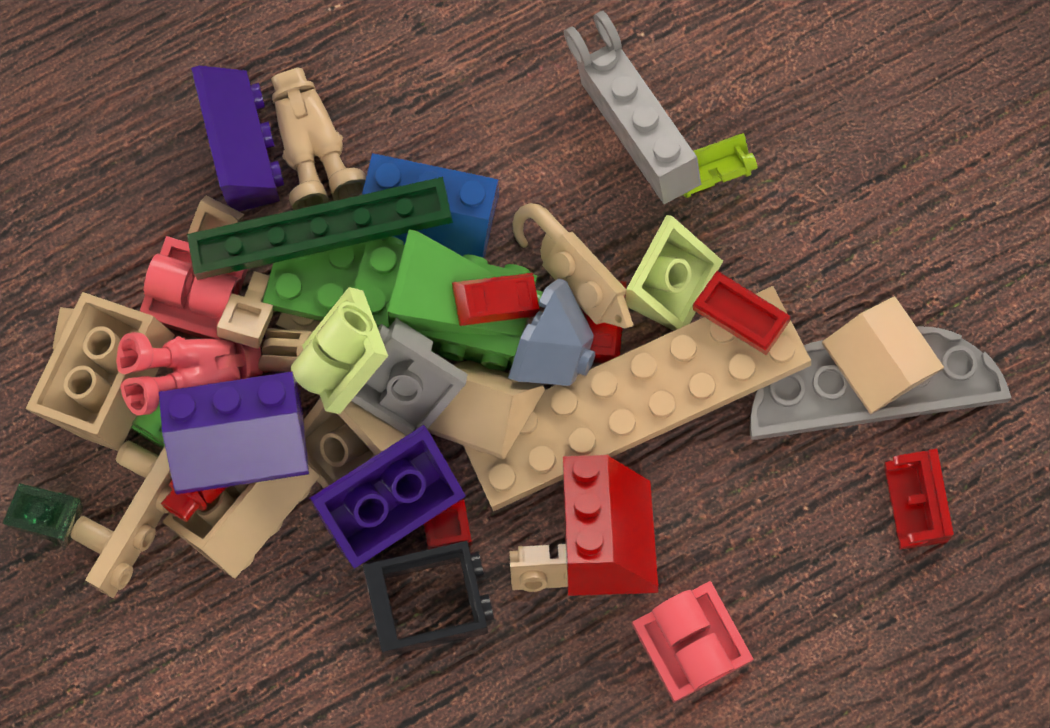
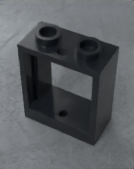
(472, 569)

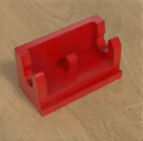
(918, 499)

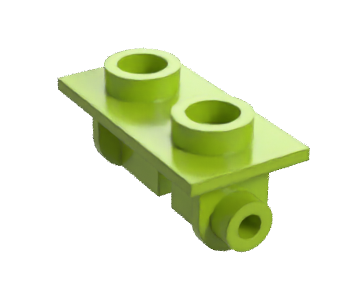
(723, 162)

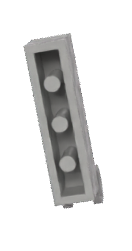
(634, 113)

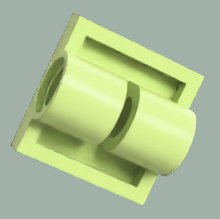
(341, 352)

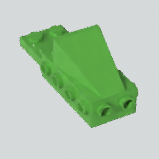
(403, 284)

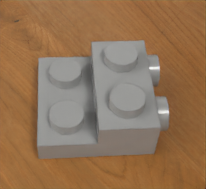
(411, 382)

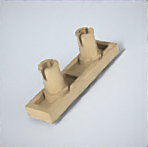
(136, 528)

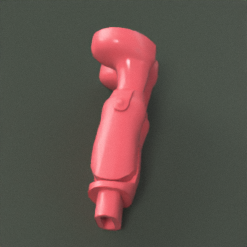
(192, 361)

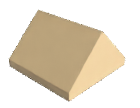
(487, 410)

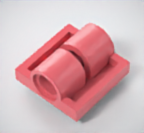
(180, 299)
(692, 641)

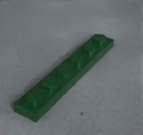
(319, 228)

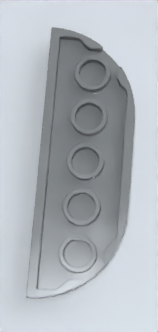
(825, 400)

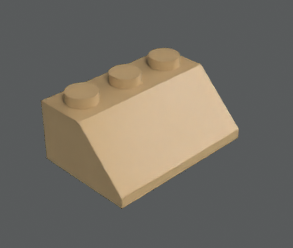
(82, 377)
(241, 520)

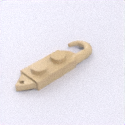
(569, 259)

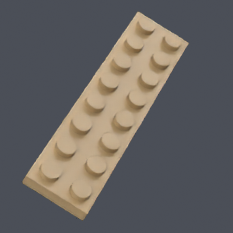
(636, 401)

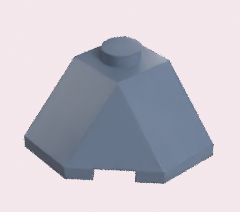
(556, 342)

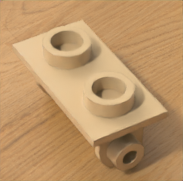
(535, 571)

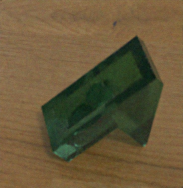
(43, 513)

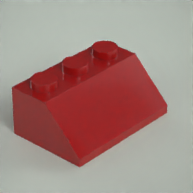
(608, 528)

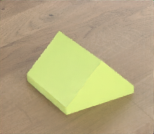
(671, 276)

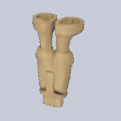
(310, 133)

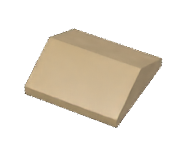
(882, 354)

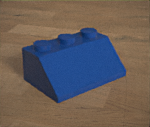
(470, 199)

